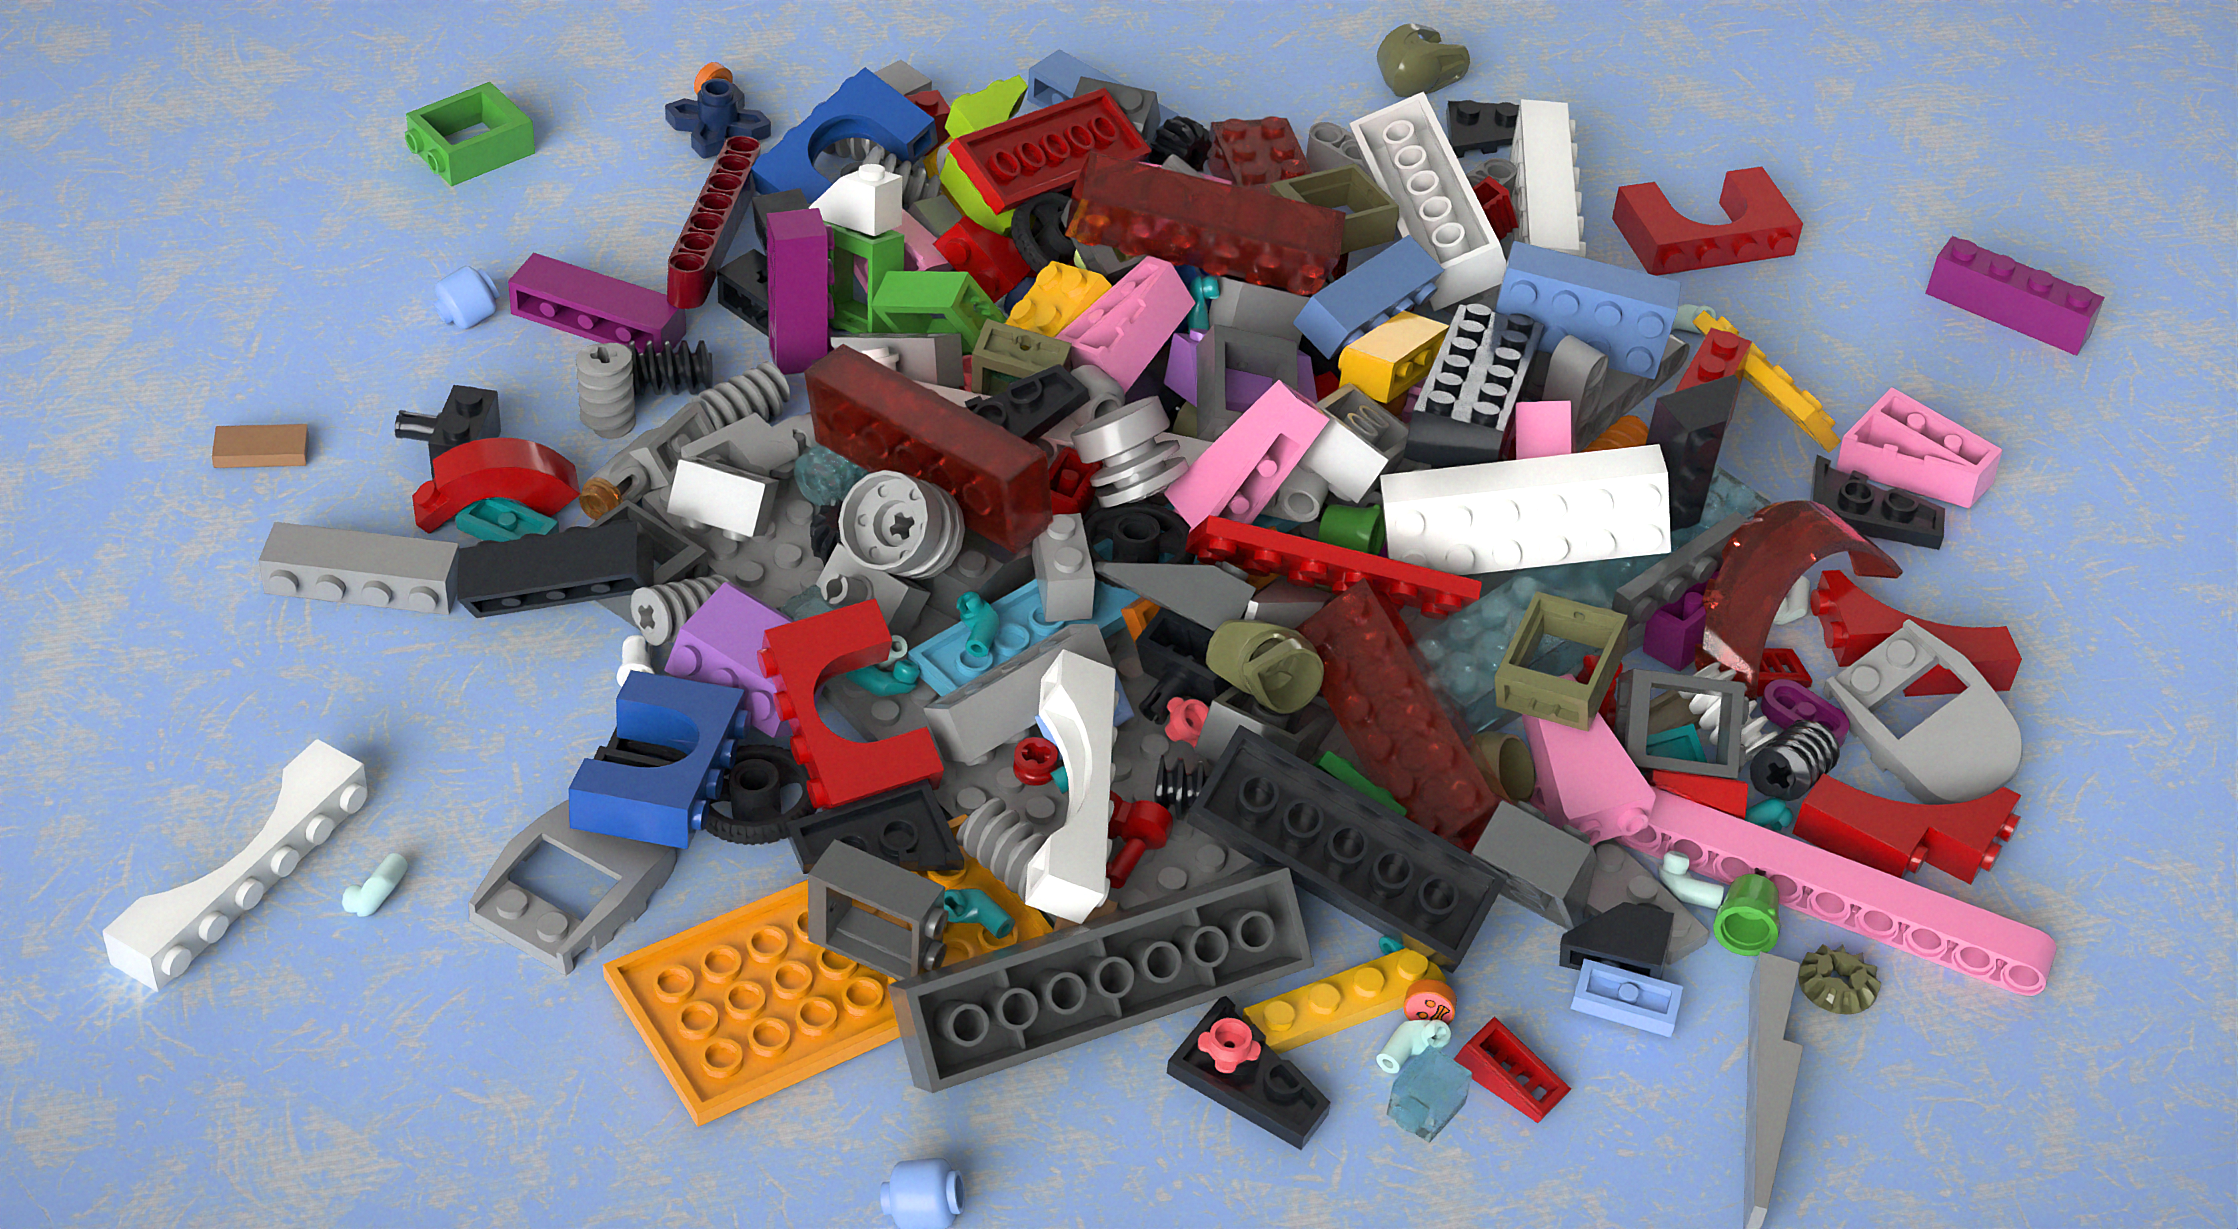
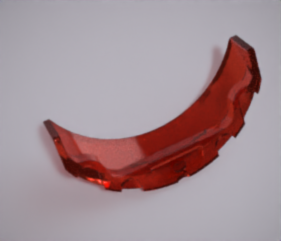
(1759, 571)

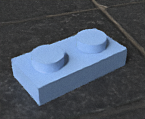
(1627, 997)

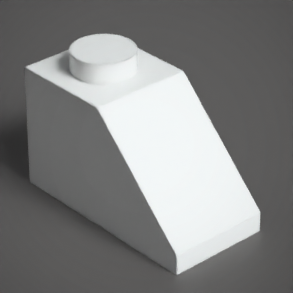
(864, 200)

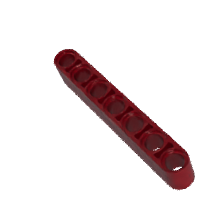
(712, 224)

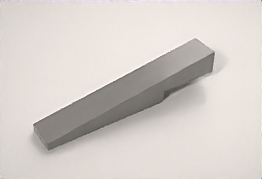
(1770, 1079)

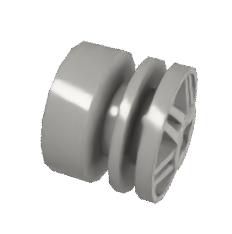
(1130, 452)
(901, 525)

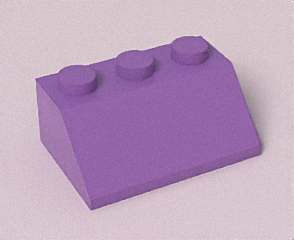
(1241, 388)
(721, 649)

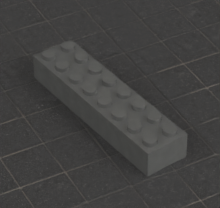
(1099, 977)

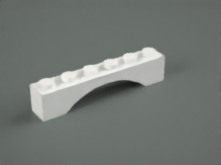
(1078, 710)
(170, 928)

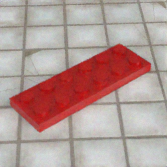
(1045, 148)
(1312, 562)

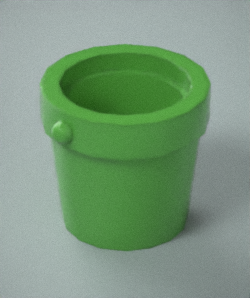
(1353, 528)
(1749, 916)

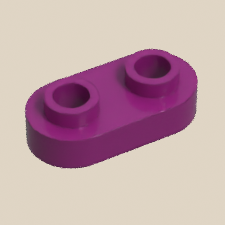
(1789, 701)

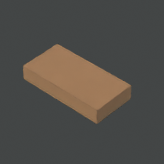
(260, 445)

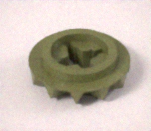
(1833, 993)

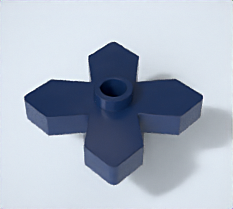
(716, 116)

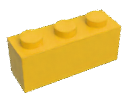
(1392, 356)

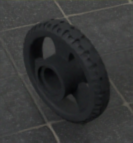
(1051, 241)
(1137, 535)
(756, 798)

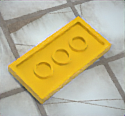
(1779, 388)

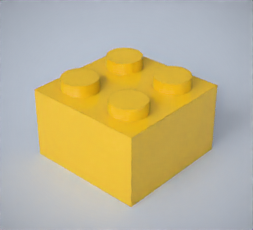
(1057, 299)

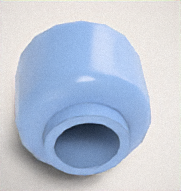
(465, 297)
(923, 1194)

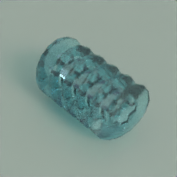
(825, 475)

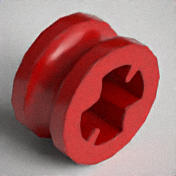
(1039, 751)

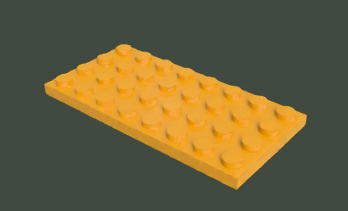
(760, 1007)

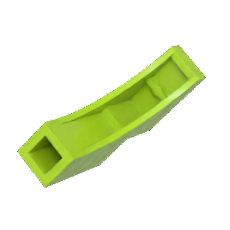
(971, 113)

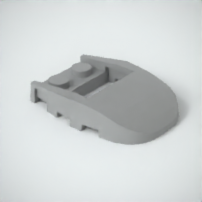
(1954, 753)
(549, 931)

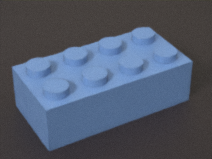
(1599, 303)

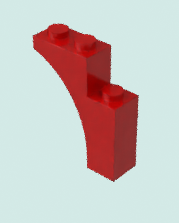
(985, 256)
(1859, 623)
(1905, 835)

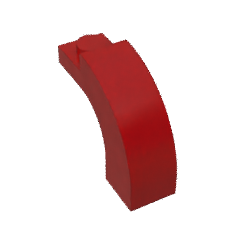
(495, 469)

